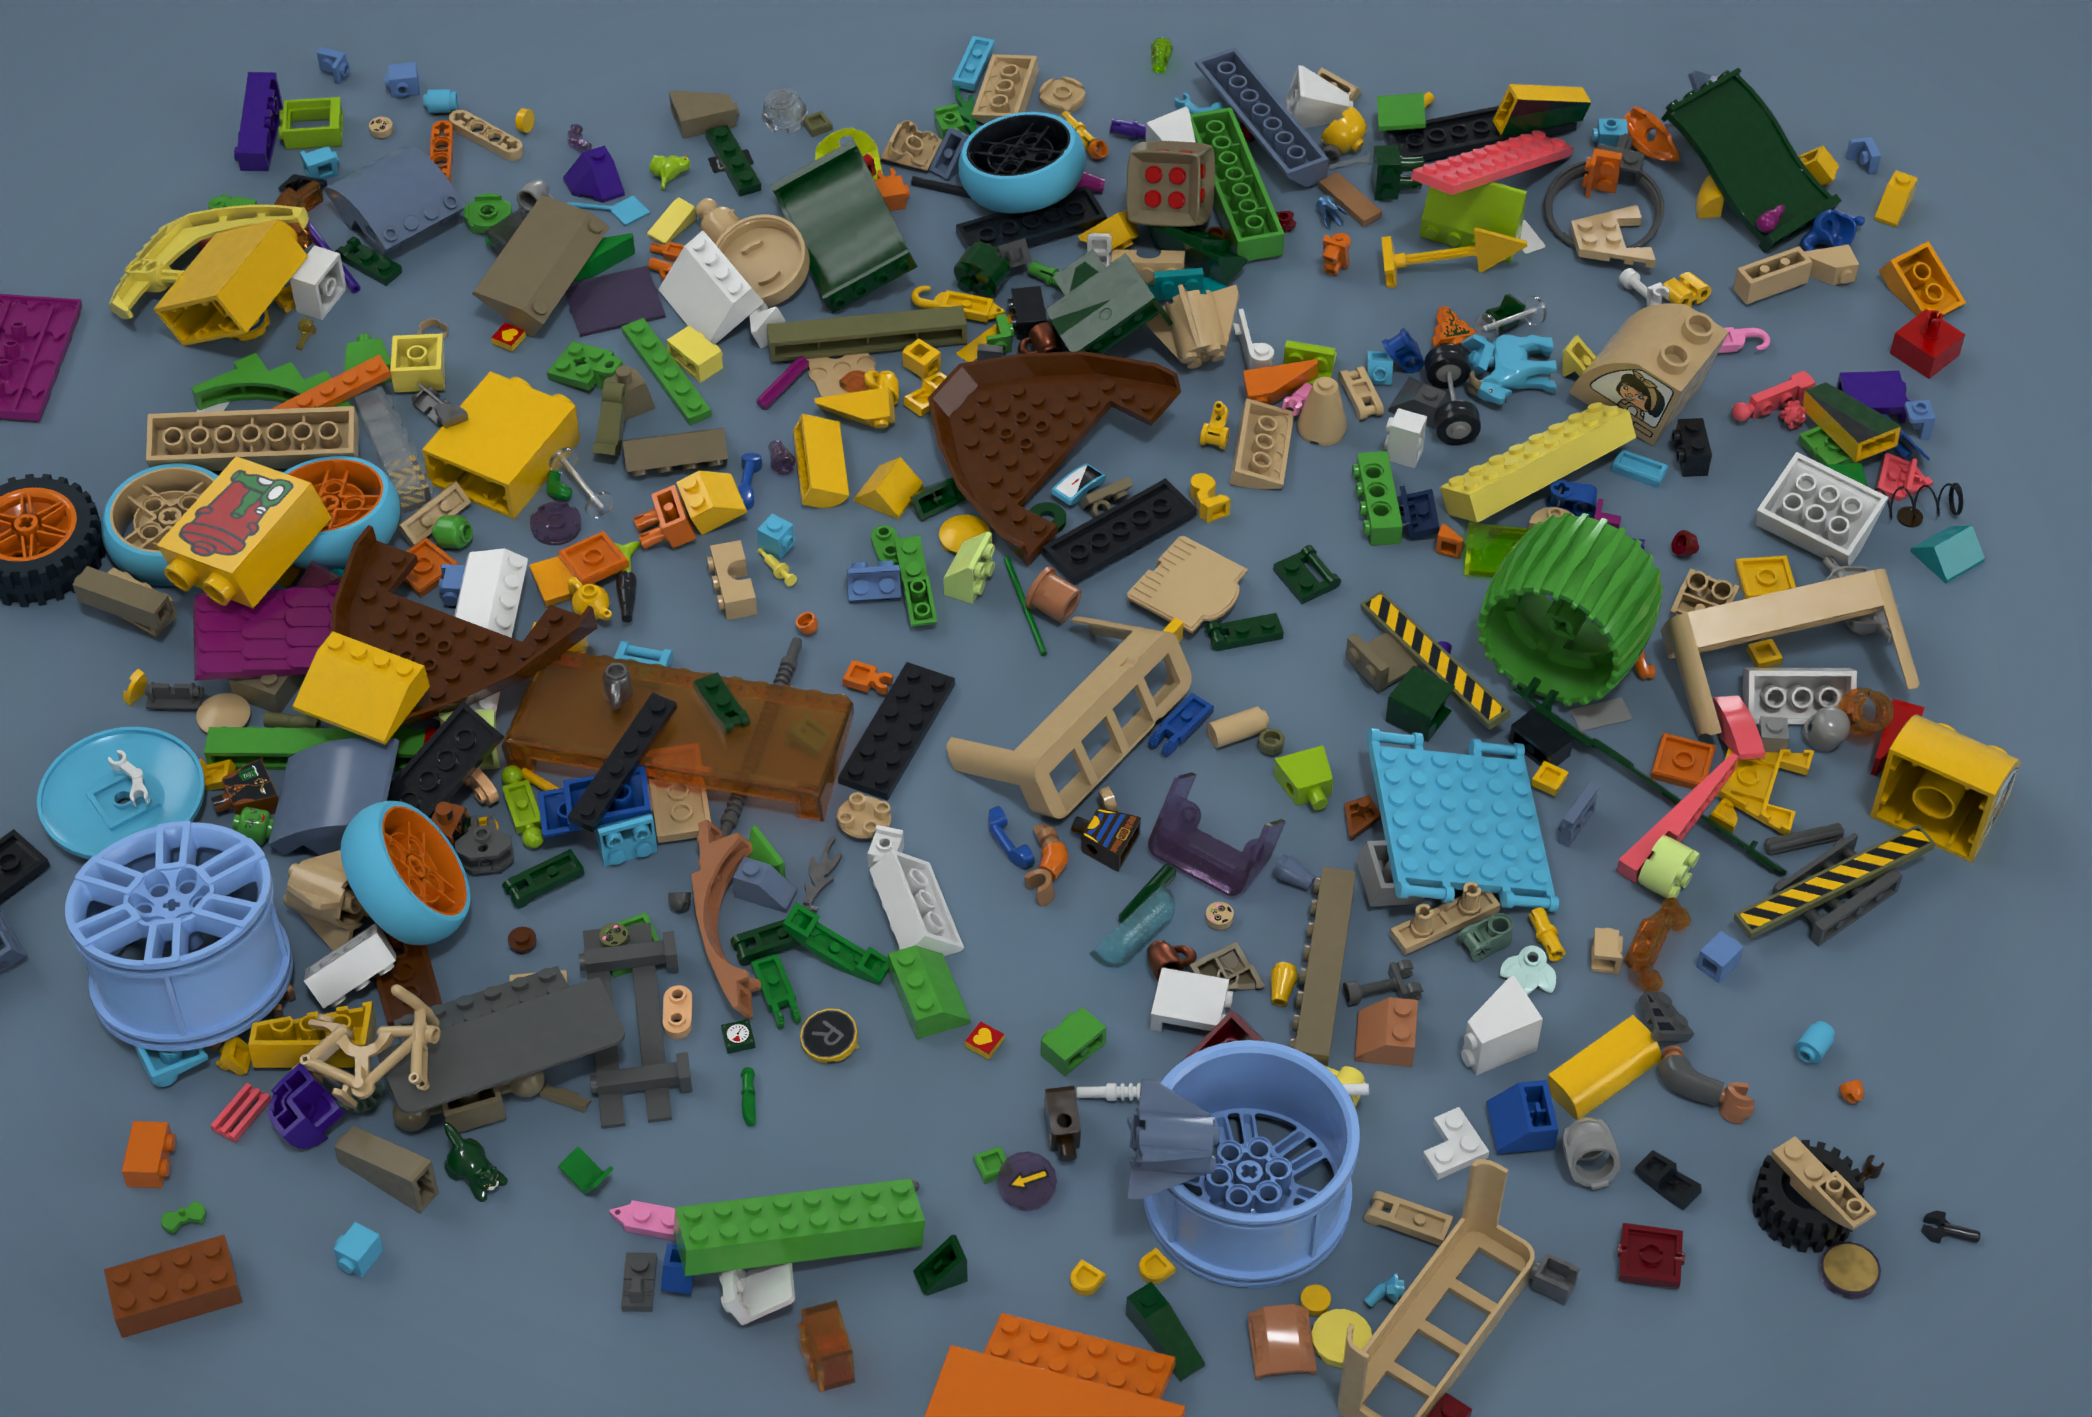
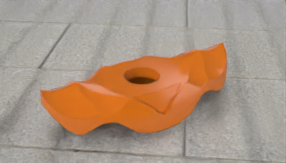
(1639, 124)

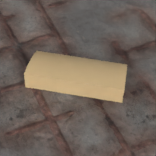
(1006, 86)
(1261, 446)

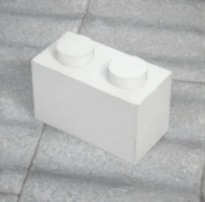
(1405, 437)

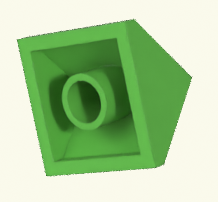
(1401, 111)

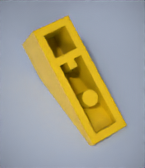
(866, 407)

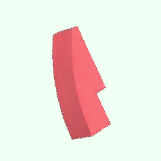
(1738, 727)

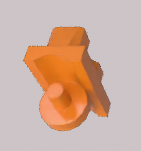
(1336, 253)

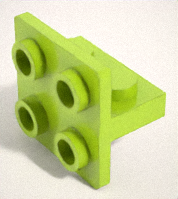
(1300, 352)

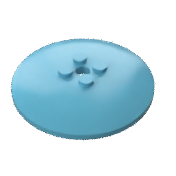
(82, 790)

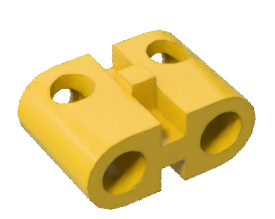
(1687, 289)

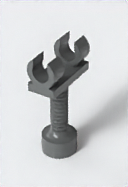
(1397, 972)

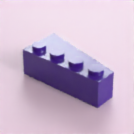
(259, 122)

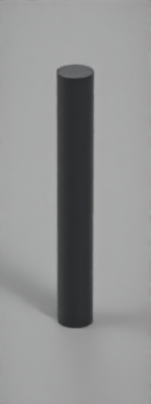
(939, 186)

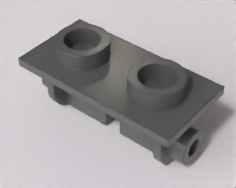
(426, 400)
(177, 697)

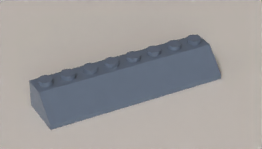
(1265, 116)

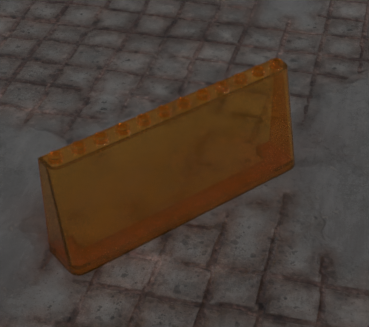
(783, 754)

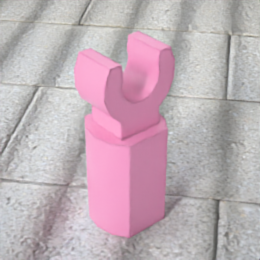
(1297, 399)

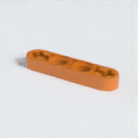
(446, 154)

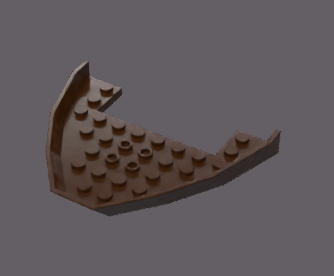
(1019, 417)
(458, 656)

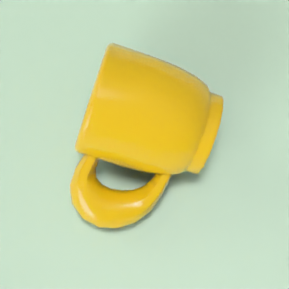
(883, 380)

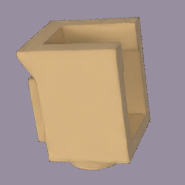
(1606, 951)

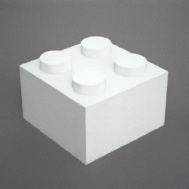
(318, 283)

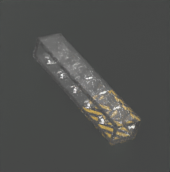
(393, 449)

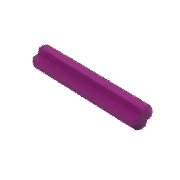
(782, 382)

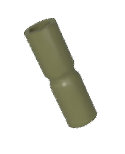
(286, 720)

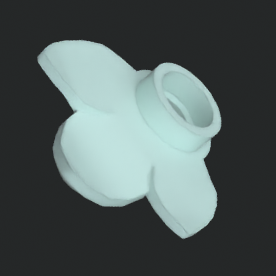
(1530, 973)

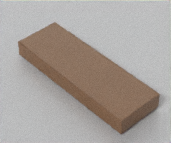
(1350, 199)

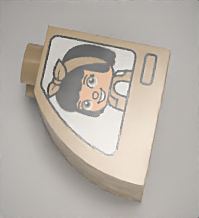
(1653, 366)

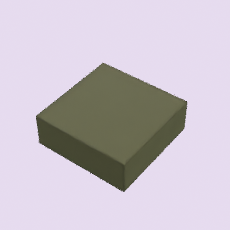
(817, 124)

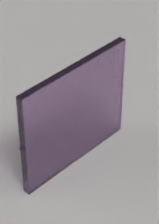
(613, 301)

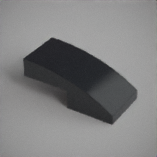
(1664, 1178)

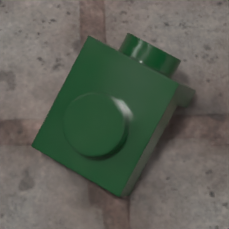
(1508, 307)

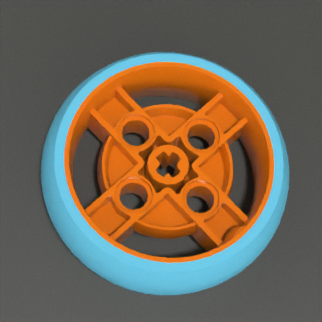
(355, 497)
(405, 873)

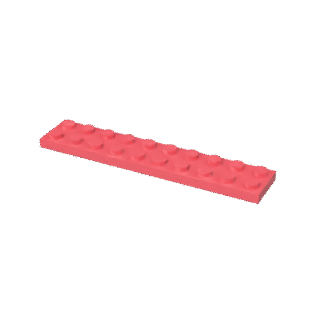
(1492, 162)

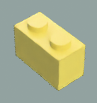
(695, 353)

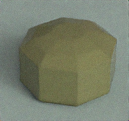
(1271, 741)

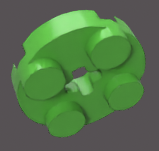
(476, 216)

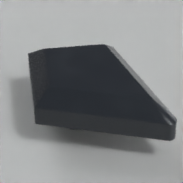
(297, 181)

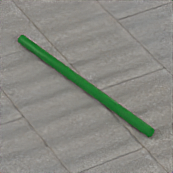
(1028, 614)

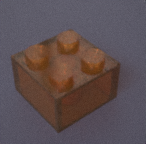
(826, 1346)

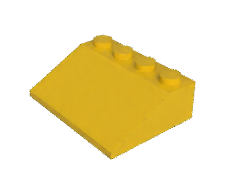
(361, 688)

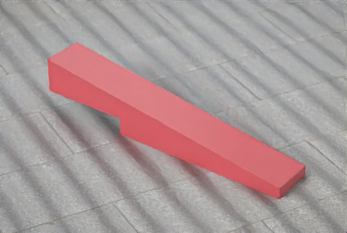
(1679, 820)

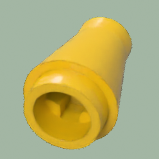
(1282, 982)

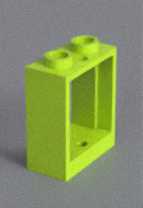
(308, 110)

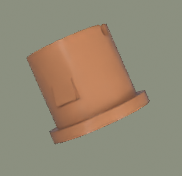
(1053, 595)

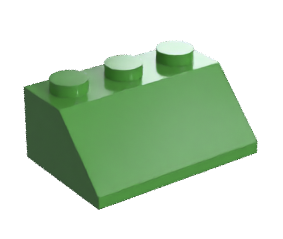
(927, 991)

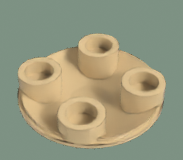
(223, 710)
(862, 814)

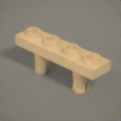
(1444, 920)

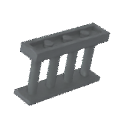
(1843, 912)

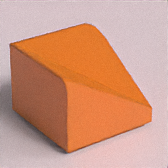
(1449, 542)

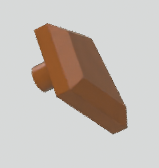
(1360, 815)

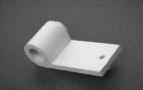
(1256, 354)

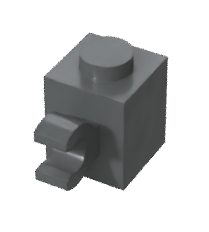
(1015, 252)

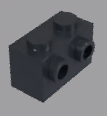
(1692, 447)

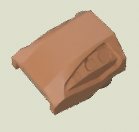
(1281, 1341)

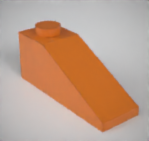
(1278, 381)

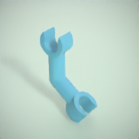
(1193, 108)

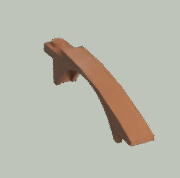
(717, 865)

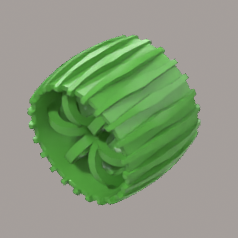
(1592, 576)

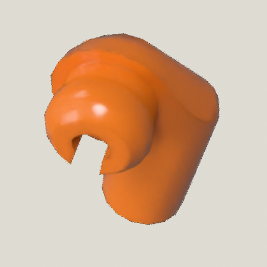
(1644, 671)

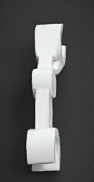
(136, 774)

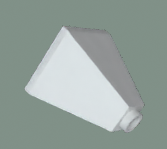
(1315, 100)

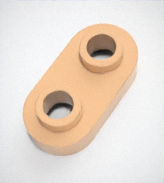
(482, 788)
(677, 1009)

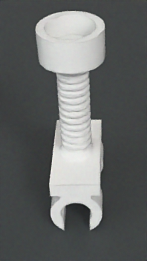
(1631, 279)

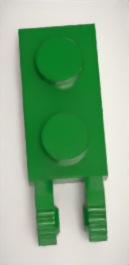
(776, 988)

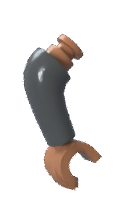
(1686, 1081)

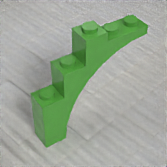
(254, 382)

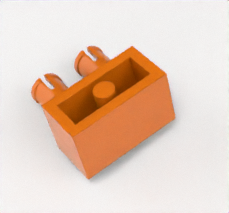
(672, 519)

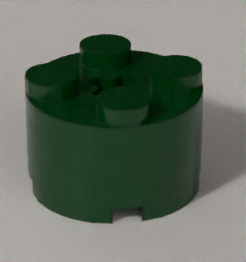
(981, 270)

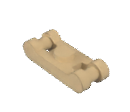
(1360, 392)

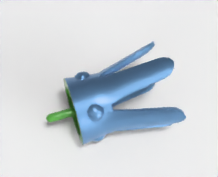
(1327, 206)

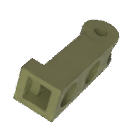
(611, 419)

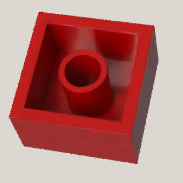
(1927, 343)

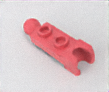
(1774, 397)

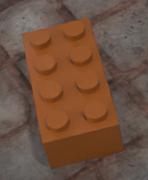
(172, 1286)

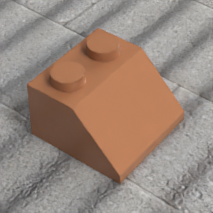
(1387, 1032)

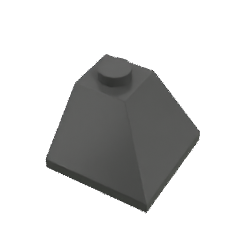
(1420, 399)

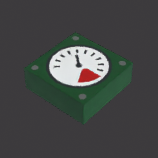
(738, 1036)

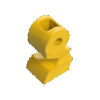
(1208, 505)

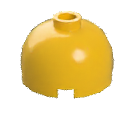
(1346, 132)

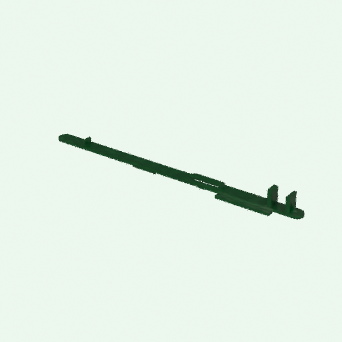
(1546, 710)

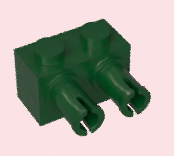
(1387, 172)

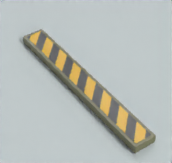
(1435, 660)
(1834, 881)

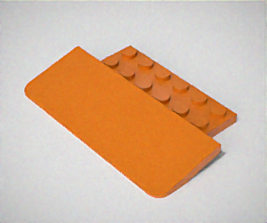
(1052, 1373)

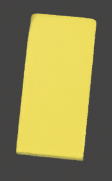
(673, 221)

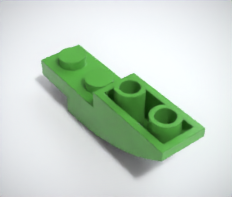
(915, 581)

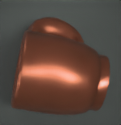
(1043, 338)
(1163, 955)

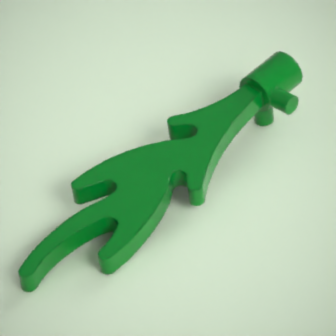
(965, 111)

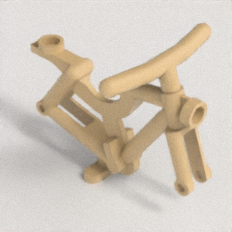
(362, 1085)

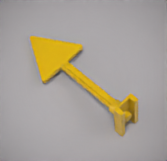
(1489, 249)

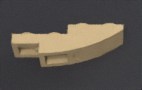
(1820, 1187)

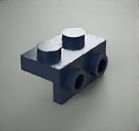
(1419, 512)

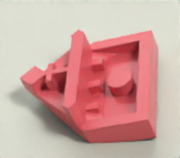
(1900, 472)

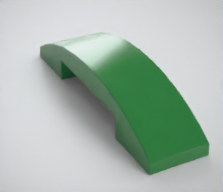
(833, 948)

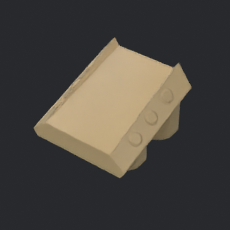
(911, 146)

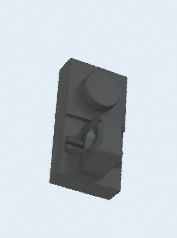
(639, 1282)

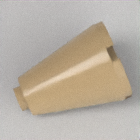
(1323, 414)

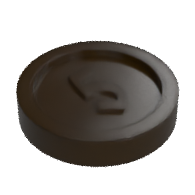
(1906, 518)

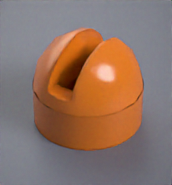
(1102, 146)
(807, 623)
(1852, 1091)

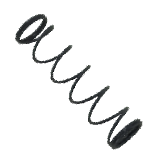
(1958, 489)

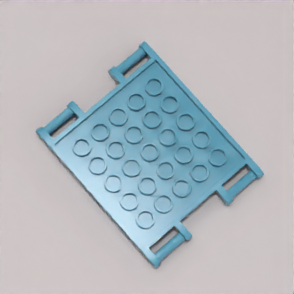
(1460, 821)

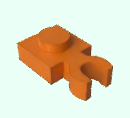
(863, 676)

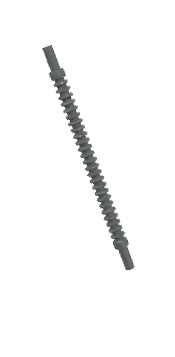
(783, 677)

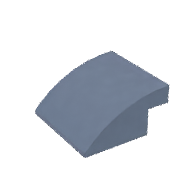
(327, 789)

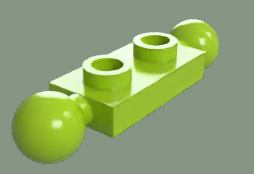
(522, 806)

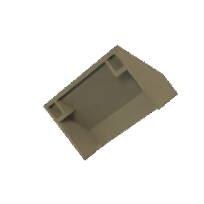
(540, 262)

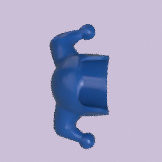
(1831, 230)

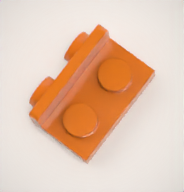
(1603, 171)

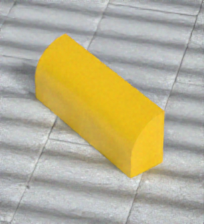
(820, 462)
(1604, 1068)

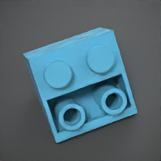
(626, 839)

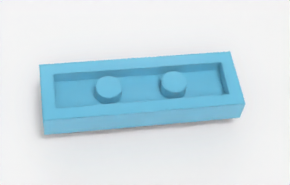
(973, 63)

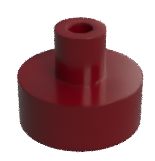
(1685, 544)

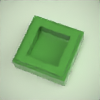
(989, 1163)

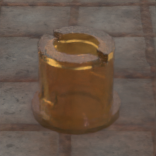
(1853, 703)

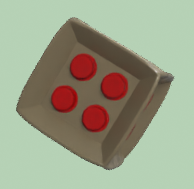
(1170, 183)

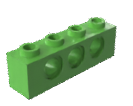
(1378, 498)

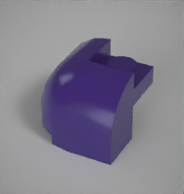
(303, 1108)

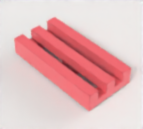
(236, 1111)

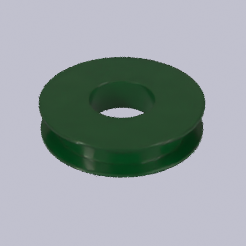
(1053, 510)

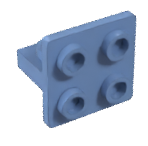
(873, 582)

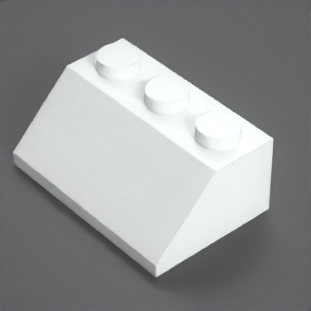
(350, 966)

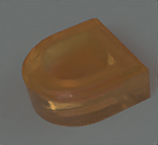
(853, 381)

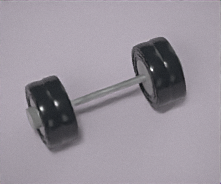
(1456, 420)

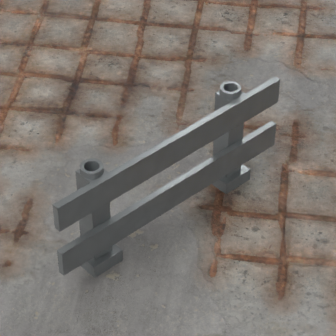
(655, 1073)

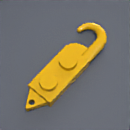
(974, 307)

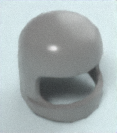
(1828, 730)

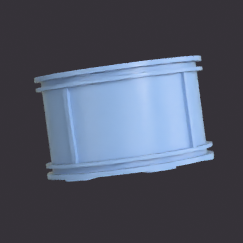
(169, 890)
(1260, 1239)

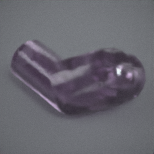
(575, 138)

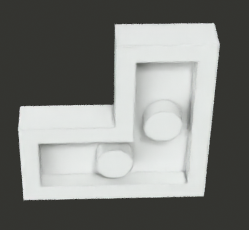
(1460, 1147)

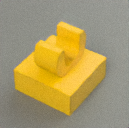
(235, 1056)

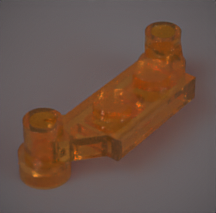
(1650, 940)

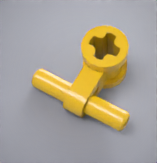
(1216, 431)

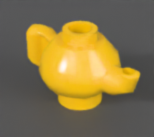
(591, 596)

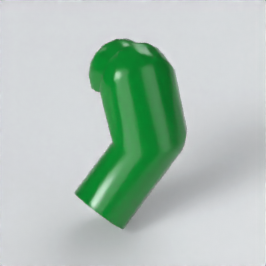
(556, 488)

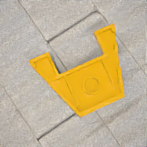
(1753, 783)

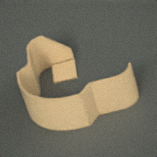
(433, 322)

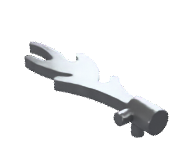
(818, 875)

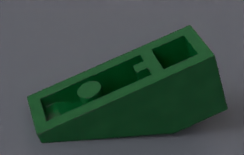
(1163, 1329)

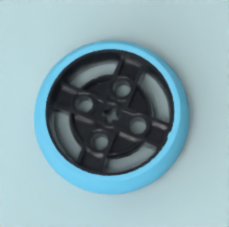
(1022, 162)

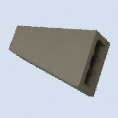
(388, 1167)

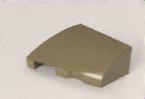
(1229, 964)

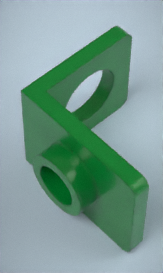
(583, 1171)

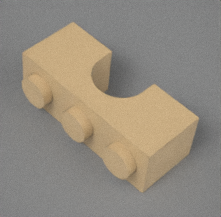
(1147, 266)
(736, 596)

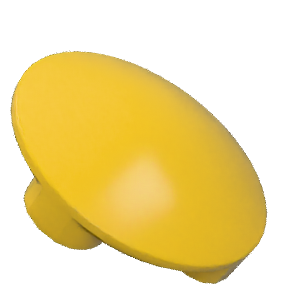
(959, 529)

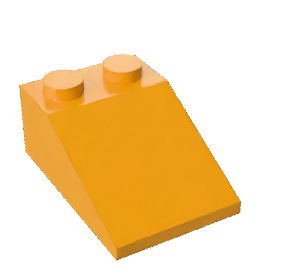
(1922, 281)

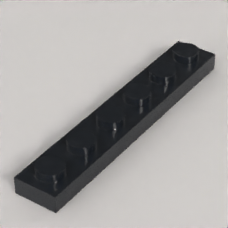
(622, 762)

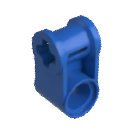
(1404, 351)
(1574, 497)

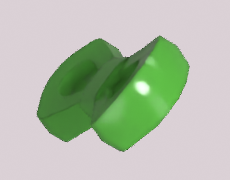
(193, 1213)

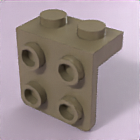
(1379, 660)

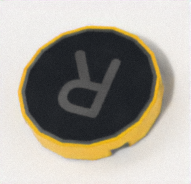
(829, 1036)

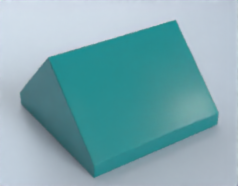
(1950, 552)

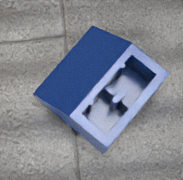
(1523, 1118)

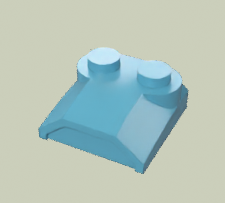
(164, 1066)

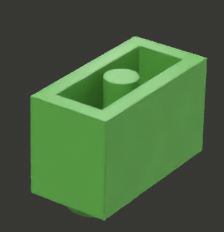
(1073, 1041)

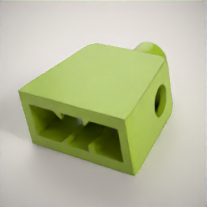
(1305, 776)

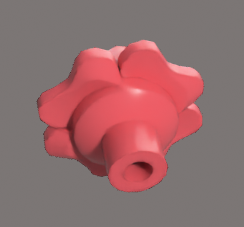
(1793, 414)

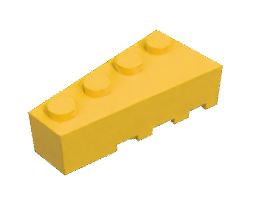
(284, 1039)

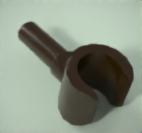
(1870, 1170)

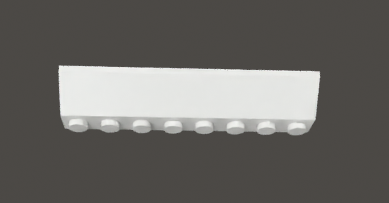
(491, 597)

